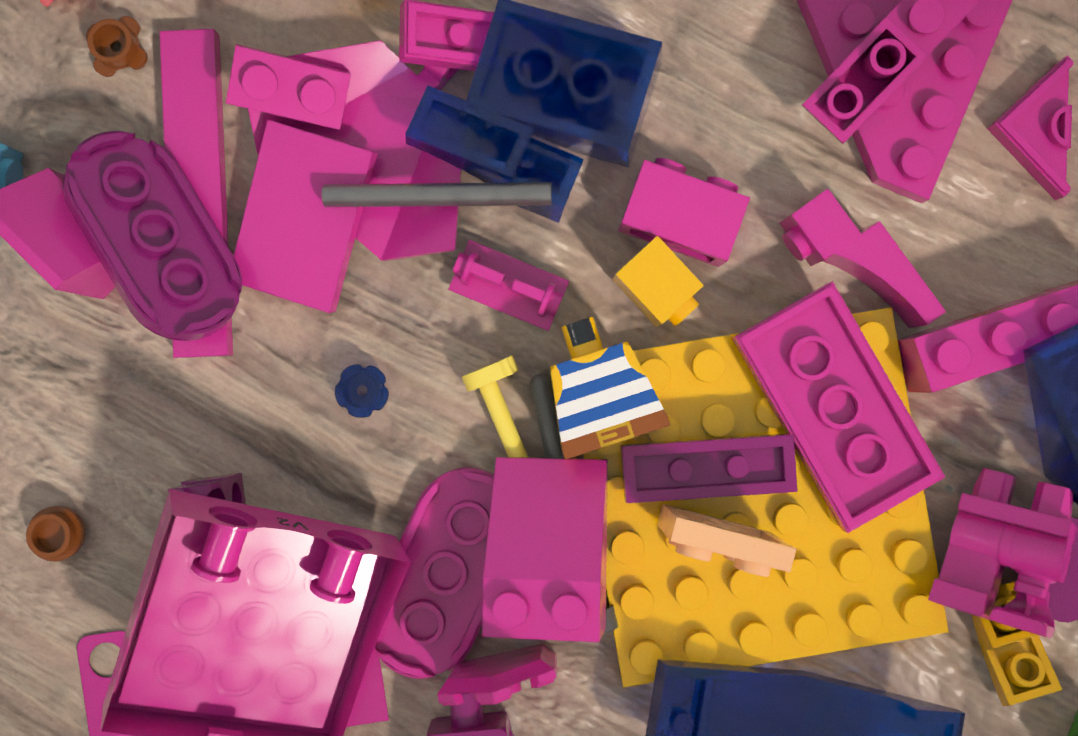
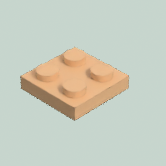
(701, 535)

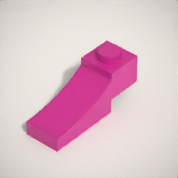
(827, 234)

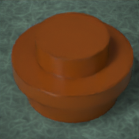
(55, 533)

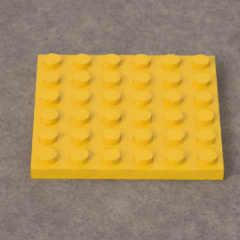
(841, 585)

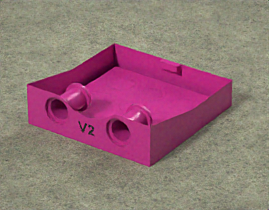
(251, 623)

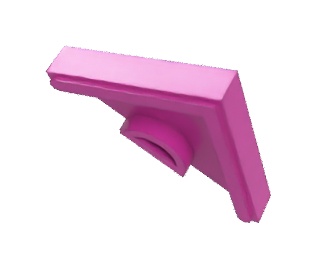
(1040, 129)

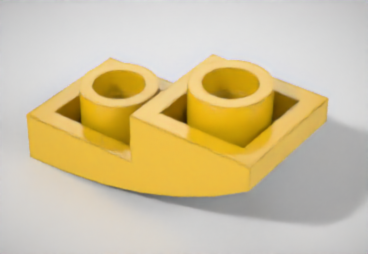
(1014, 657)

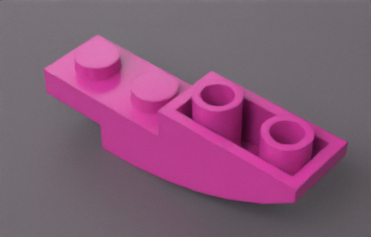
(883, 63)

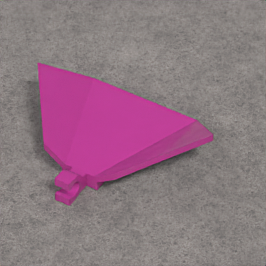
(376, 117)

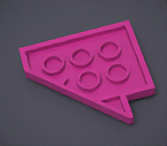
(916, 125)

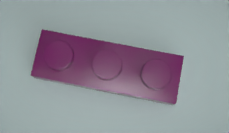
(709, 468)

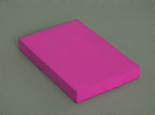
(287, 236)

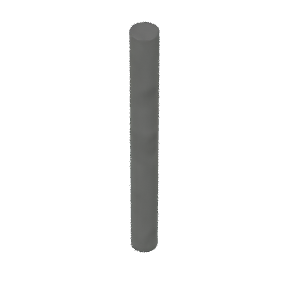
(437, 194)

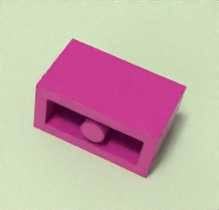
(684, 211)

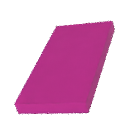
(838, 407)

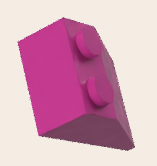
(546, 550)

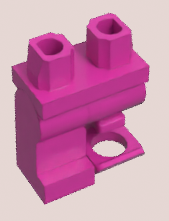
(999, 535)

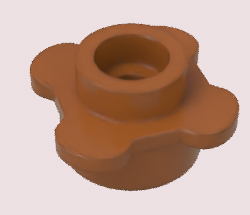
(102, 38)

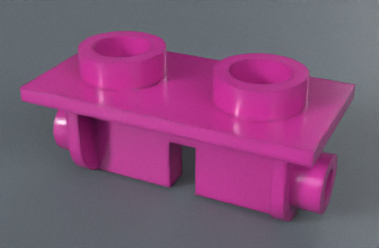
(508, 285)

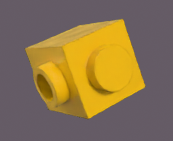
(659, 284)

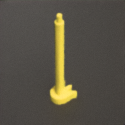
(486, 381)

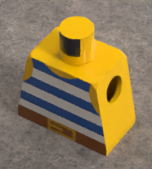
(601, 393)

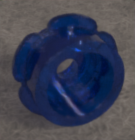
(347, 394)

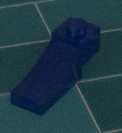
(492, 147)

